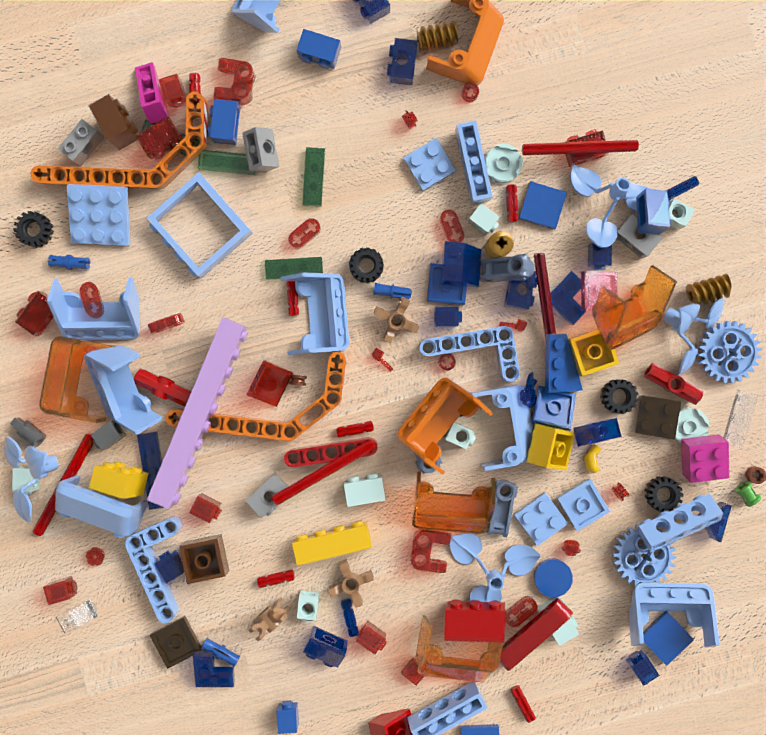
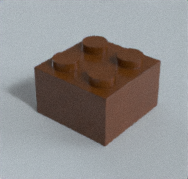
(114, 121)
(204, 559)

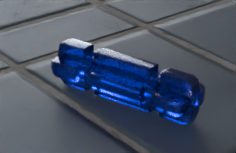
(682, 187)
(349, 617)

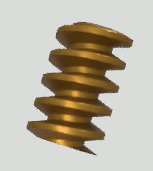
(437, 36)
(504, 240)
(709, 289)

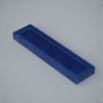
(150, 459)

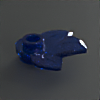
(528, 395)

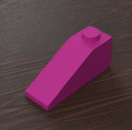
(150, 93)

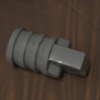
(28, 431)

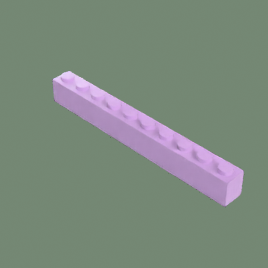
(197, 413)

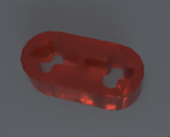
(456, 226)
(301, 230)
(96, 298)
(166, 323)
(523, 615)

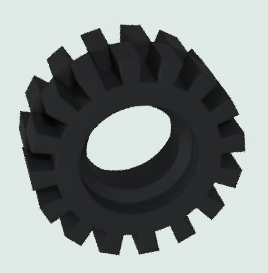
(25, 221)
(366, 253)
(631, 396)
(675, 494)

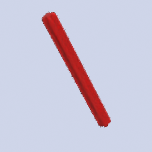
(580, 147)
(71, 471)
(323, 472)

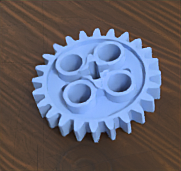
(741, 363)
(658, 564)

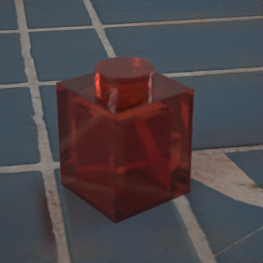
(173, 90)
(206, 508)
(60, 590)
(371, 637)

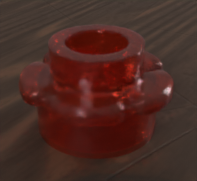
(410, 119)
(571, 547)
(95, 561)

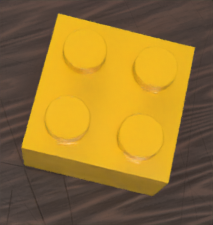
(591, 353)
(550, 447)
(118, 480)

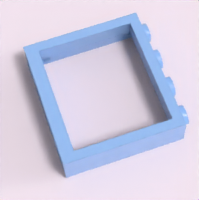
(168, 240)

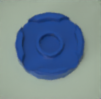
(553, 577)

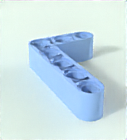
(474, 336)
(143, 569)

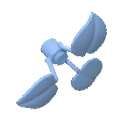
(585, 183)
(681, 322)
(38, 465)
(519, 559)

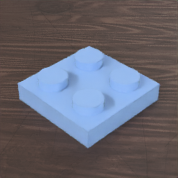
(429, 164)
(583, 504)
(541, 518)

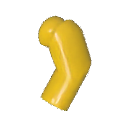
(590, 459)

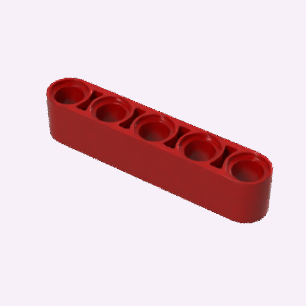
(322, 457)
(534, 633)

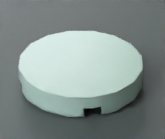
(503, 163)
(691, 424)

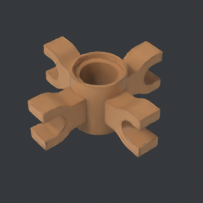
(404, 323)
(348, 575)
(269, 619)

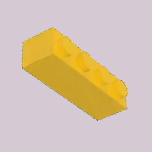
(332, 543)

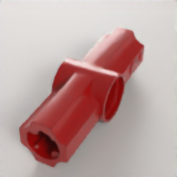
(162, 387)
(683, 388)

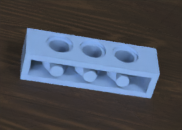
(473, 162)
(655, 540)
(448, 711)

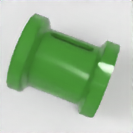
(748, 493)

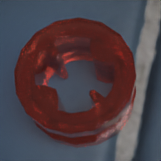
(475, 90)
(452, 364)
(620, 491)

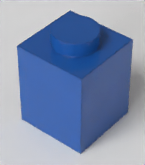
(287, 717)

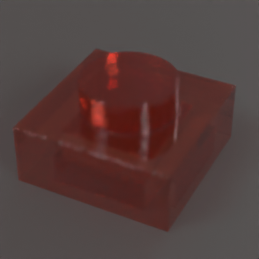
(410, 672)

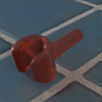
(519, 326)
(378, 354)

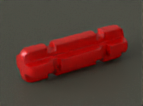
(194, 85)
(512, 204)
(292, 297)
(355, 429)
(276, 578)
(523, 704)

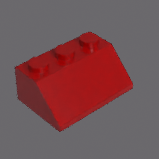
(475, 621)
(391, 723)

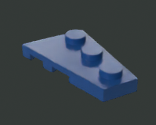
(560, 366)

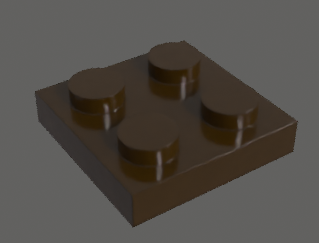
(658, 417)
(175, 642)

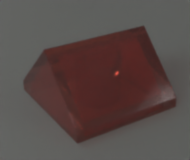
(269, 383)

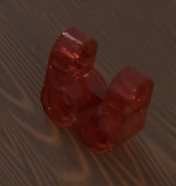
(236, 67)
(429, 564)

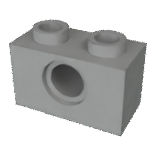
(81, 142)
(260, 149)
(626, 235)
(258, 500)

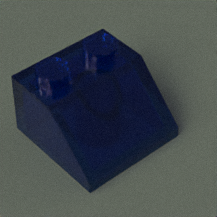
(460, 264)
(325, 647)

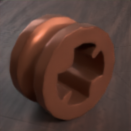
(298, 380)
(762, 477)

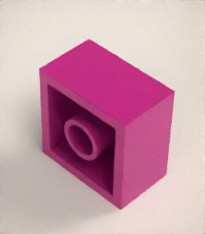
(705, 458)

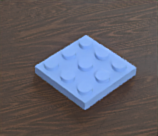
(98, 214)

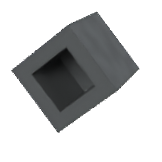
(107, 435)

